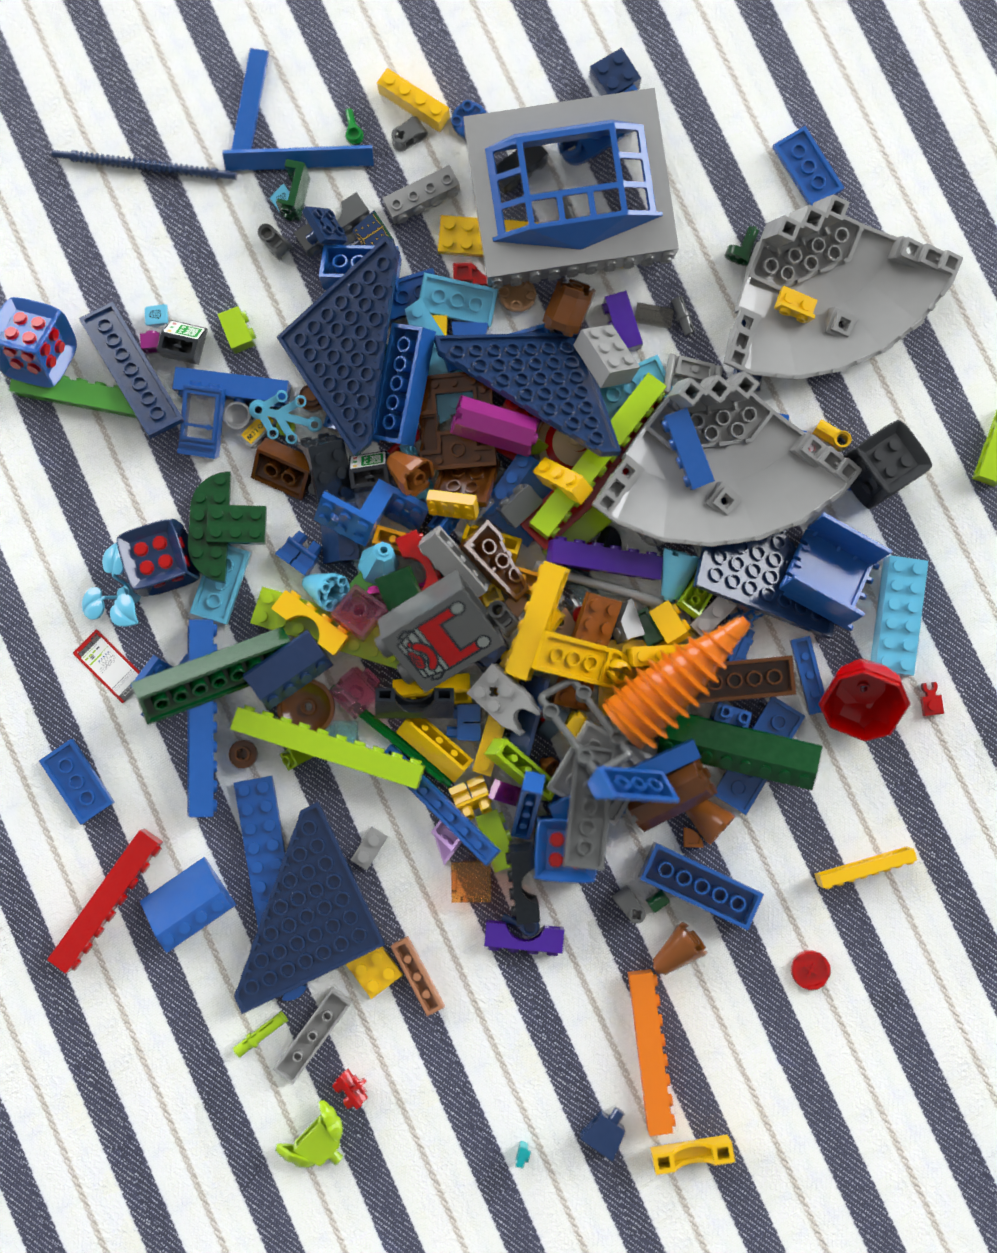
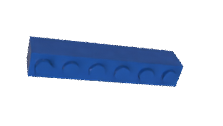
(238, 387)

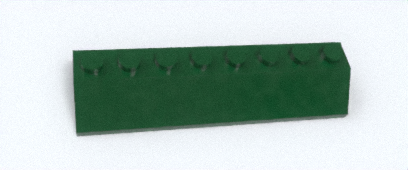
(204, 677)
(747, 750)

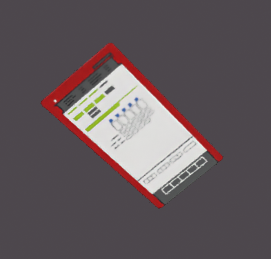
(107, 665)

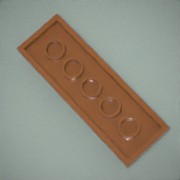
(593, 625)

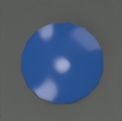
(465, 109)

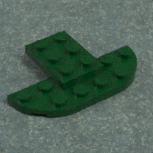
(217, 524)

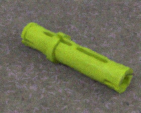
(253, 1039)

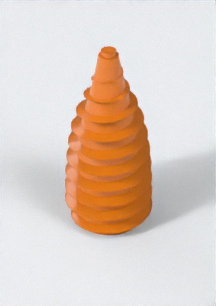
(671, 684)

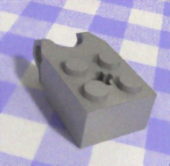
(508, 703)

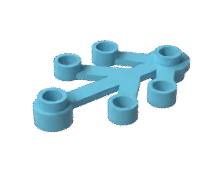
(282, 415)

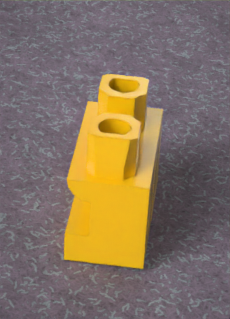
(479, 793)

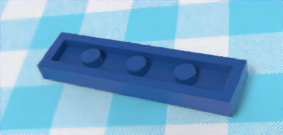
(808, 673)

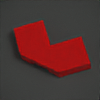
(469, 273)

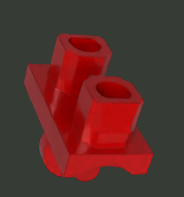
(353, 1089)

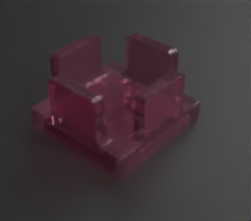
(356, 691)

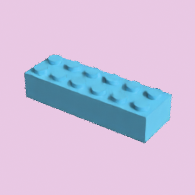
(899, 613)

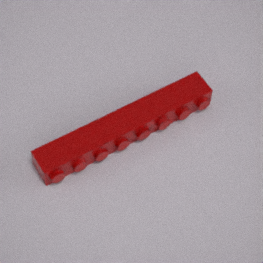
(105, 900)

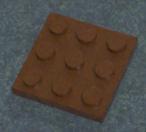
(469, 481)

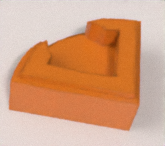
(691, 838)

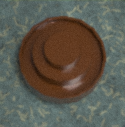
(312, 404)
(243, 754)

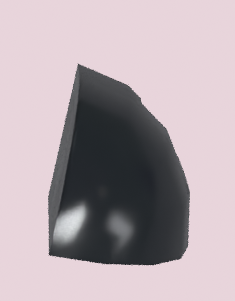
(609, 537)

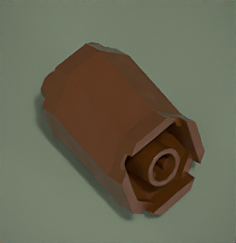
(568, 306)

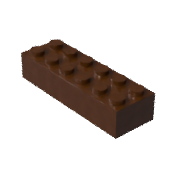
(752, 680)

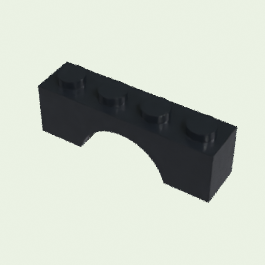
(435, 705)
(521, 862)

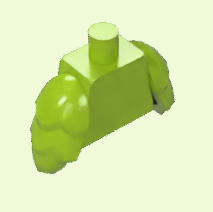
(317, 1142)

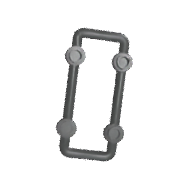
(583, 695)

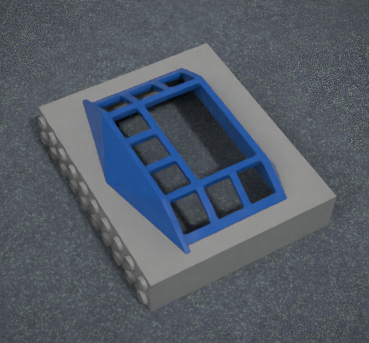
(581, 242)

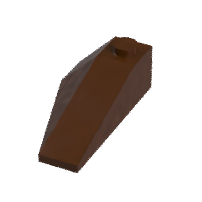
(494, 561)

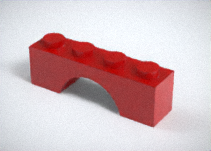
(409, 549)

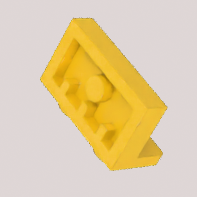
(795, 304)

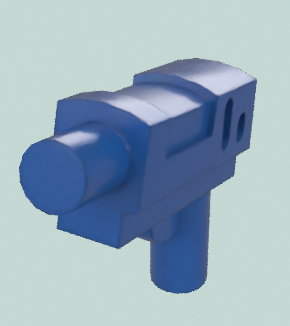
(742, 647)

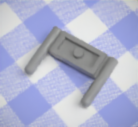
(689, 367)

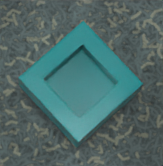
(523, 1154)

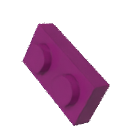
(505, 792)

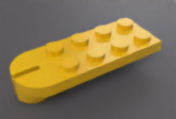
(580, 660)

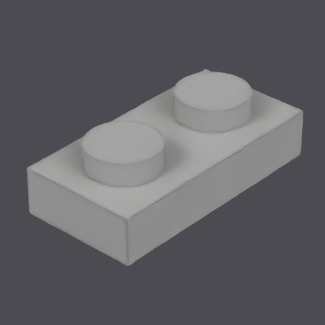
(369, 848)

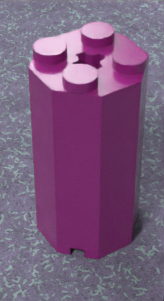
(494, 426)

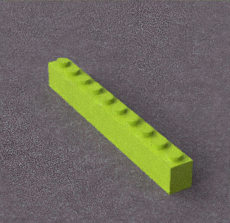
(591, 465)
(328, 747)

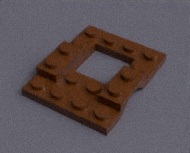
(442, 447)

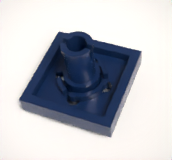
(324, 226)

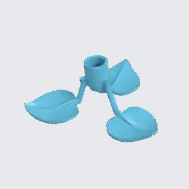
(124, 609)

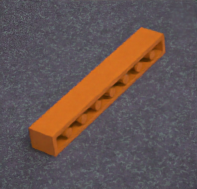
(650, 1052)

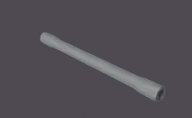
(646, 599)

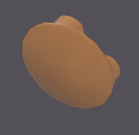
(518, 297)

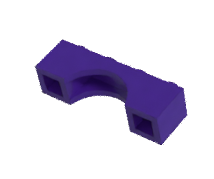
(548, 940)

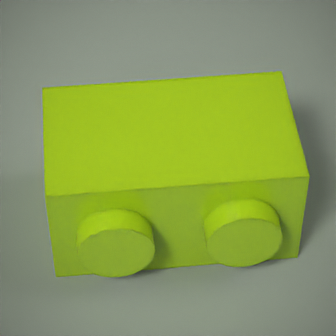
(236, 329)

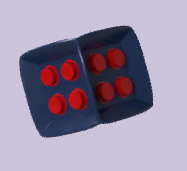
(157, 557)

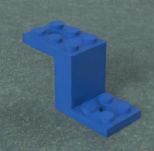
(362, 523)

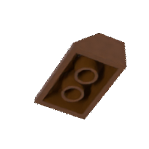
(281, 468)

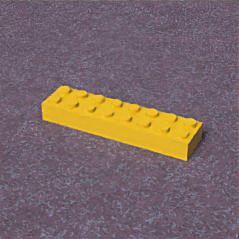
(864, 867)

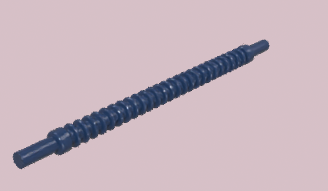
(75, 156)

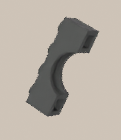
(352, 214)

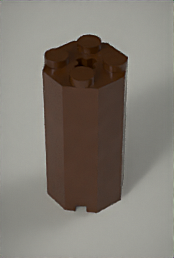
(690, 785)

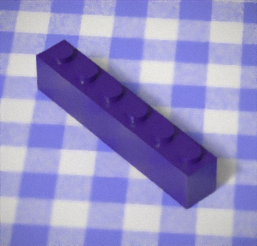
(604, 559)

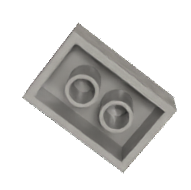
(606, 356)

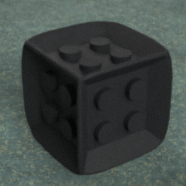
(888, 463)

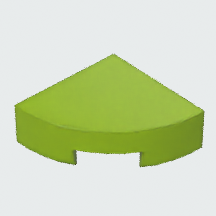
(539, 447)

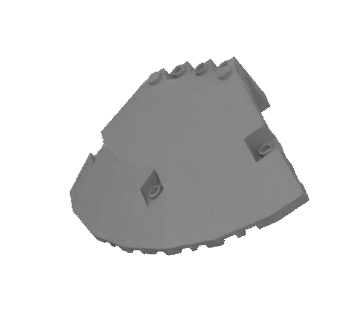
(856, 278)
(756, 463)

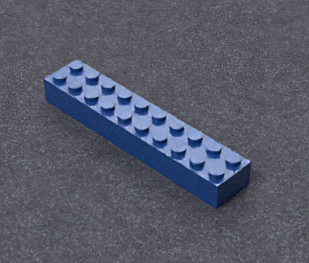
(200, 730)

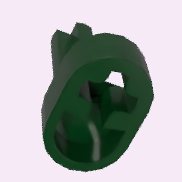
(742, 254)

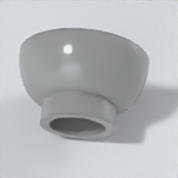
(237, 415)

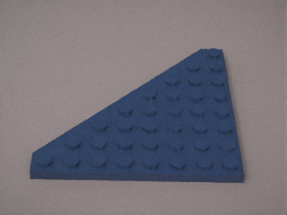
(343, 343)
(541, 377)
(751, 577)
(311, 919)

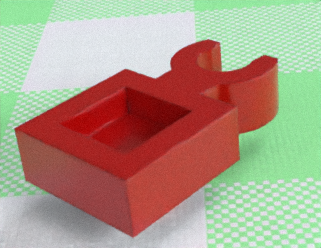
(931, 703)

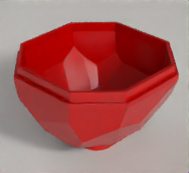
(867, 710)

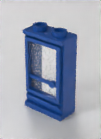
(203, 420)

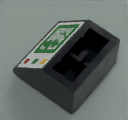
(182, 342)
(367, 470)

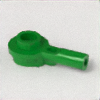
(354, 134)

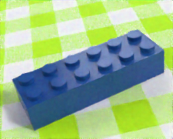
(403, 383)
(700, 885)

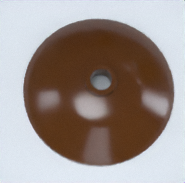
(322, 706)

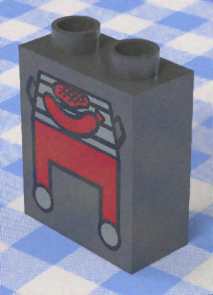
(438, 632)

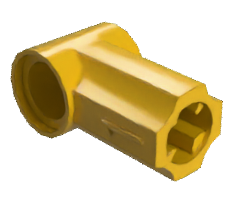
(830, 434)

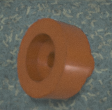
(549, 765)

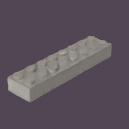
(312, 1035)

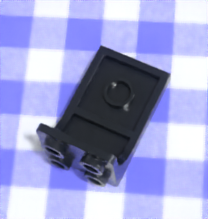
(327, 465)

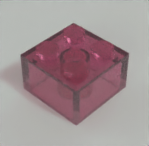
(359, 612)

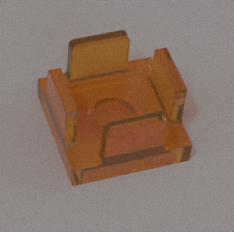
(470, 881)

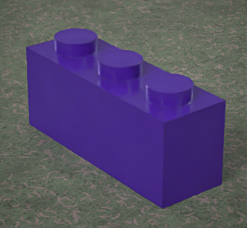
(621, 316)

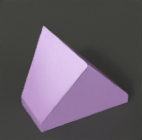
(445, 840)

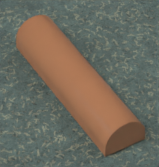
(417, 976)

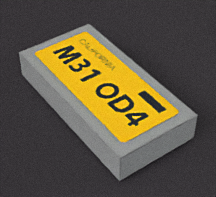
(255, 431)

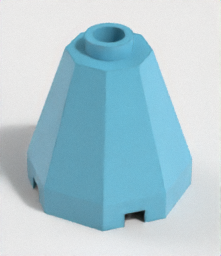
(377, 561)

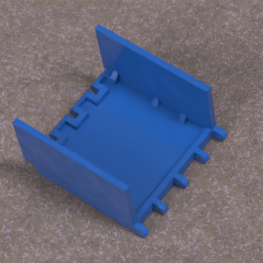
(832, 570)

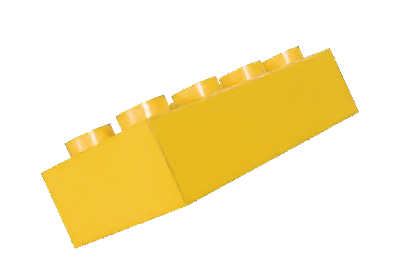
(452, 504)

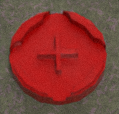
(810, 969)

